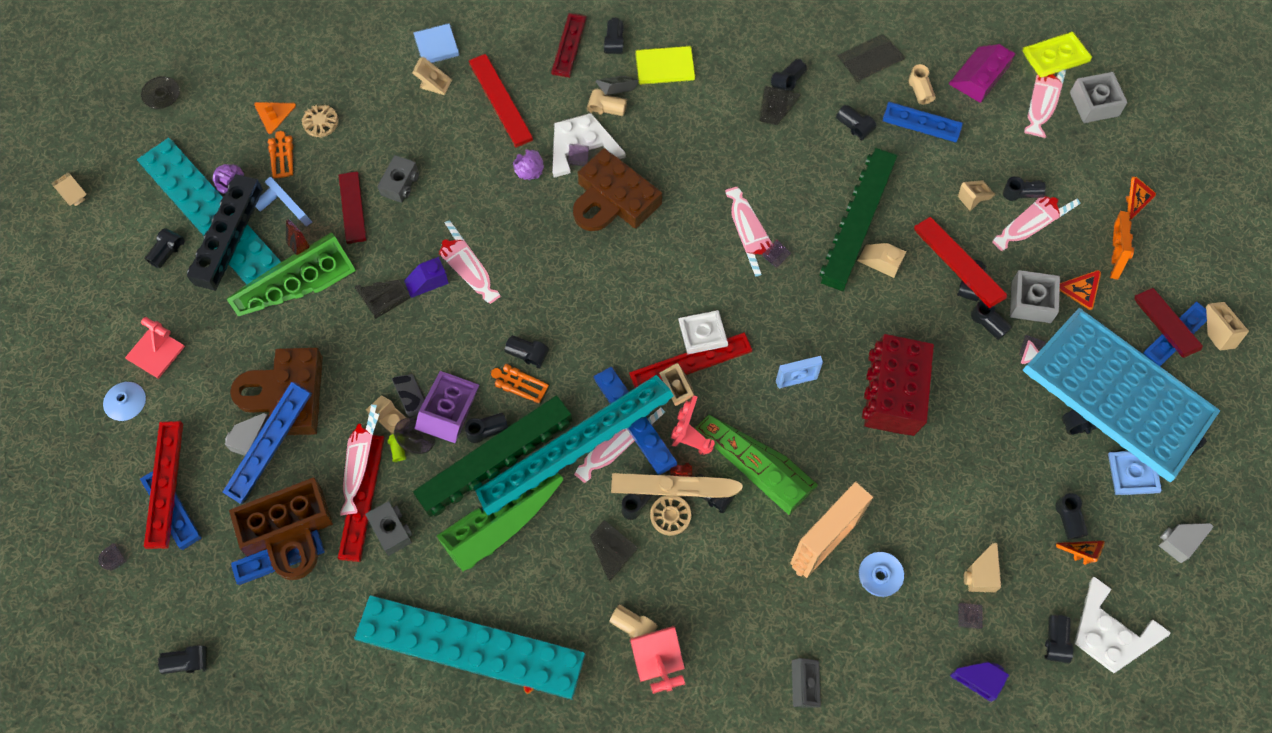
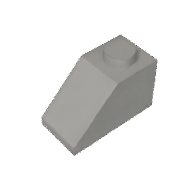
(245, 433)
(1184, 539)

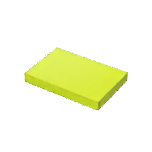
(1056, 54)
(665, 65)

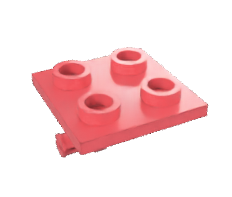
(155, 349)
(686, 433)
(657, 656)

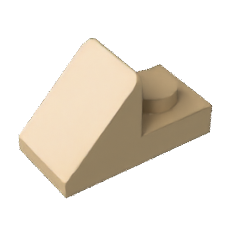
(431, 76)
(973, 192)
(388, 414)

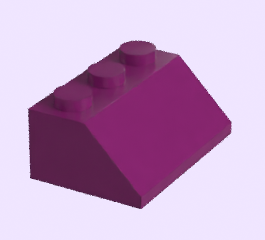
(982, 71)

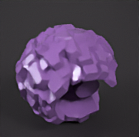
(529, 165)
(225, 174)

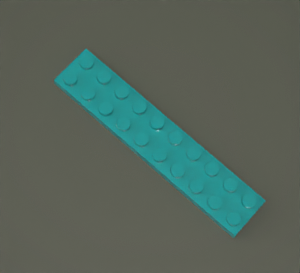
(200, 202)
(573, 444)
(470, 647)

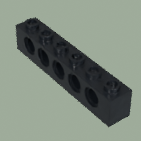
(227, 241)

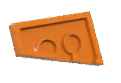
(1122, 242)

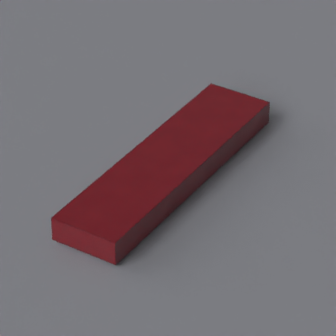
(569, 45)
(352, 207)
(1168, 323)

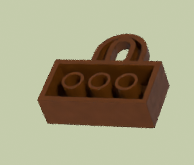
(616, 191)
(290, 365)
(282, 524)

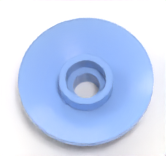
(127, 408)
(888, 566)

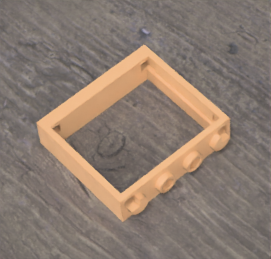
(830, 530)

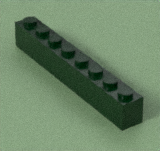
(858, 220)
(493, 456)

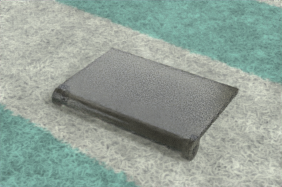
(870, 57)

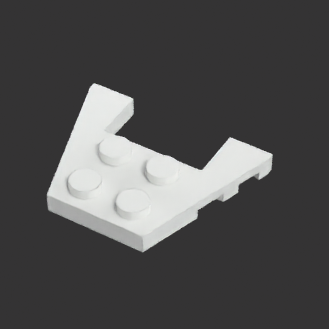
(580, 131)
(1107, 638)

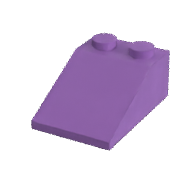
(446, 407)

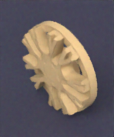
(320, 120)
(670, 515)

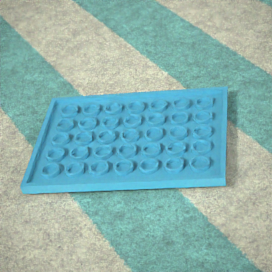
(1123, 393)

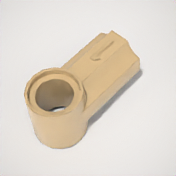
(921, 84)
(603, 103)
(632, 623)

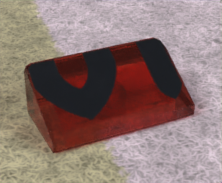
(295, 238)

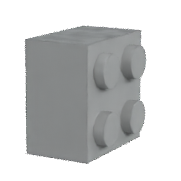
(1098, 97)
(1035, 296)

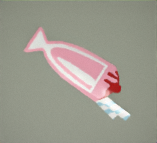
(1044, 102)
(1032, 220)
(749, 228)
(467, 265)
(609, 450)
(356, 460)

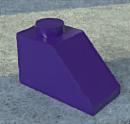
(426, 277)
(983, 678)

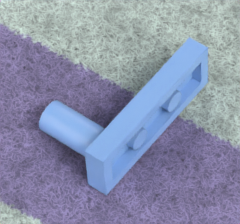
(276, 191)

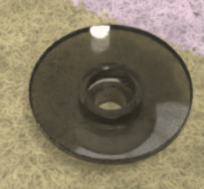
(158, 86)
(412, 439)

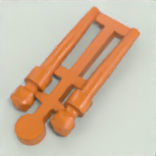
(280, 135)
(497, 373)

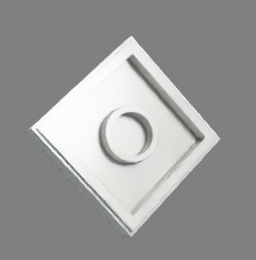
(703, 332)

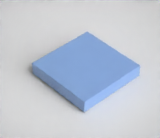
(436, 43)
(799, 372)
(1131, 475)

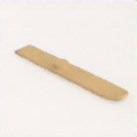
(674, 485)

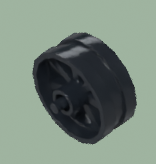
(1077, 423)

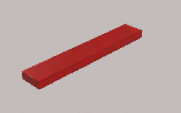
(500, 100)
(960, 262)
(737, 346)
(163, 485)
(356, 524)

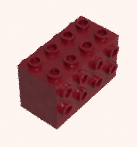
(898, 385)

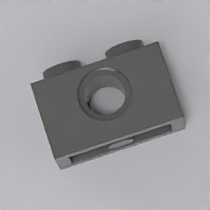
(398, 169)
(380, 519)

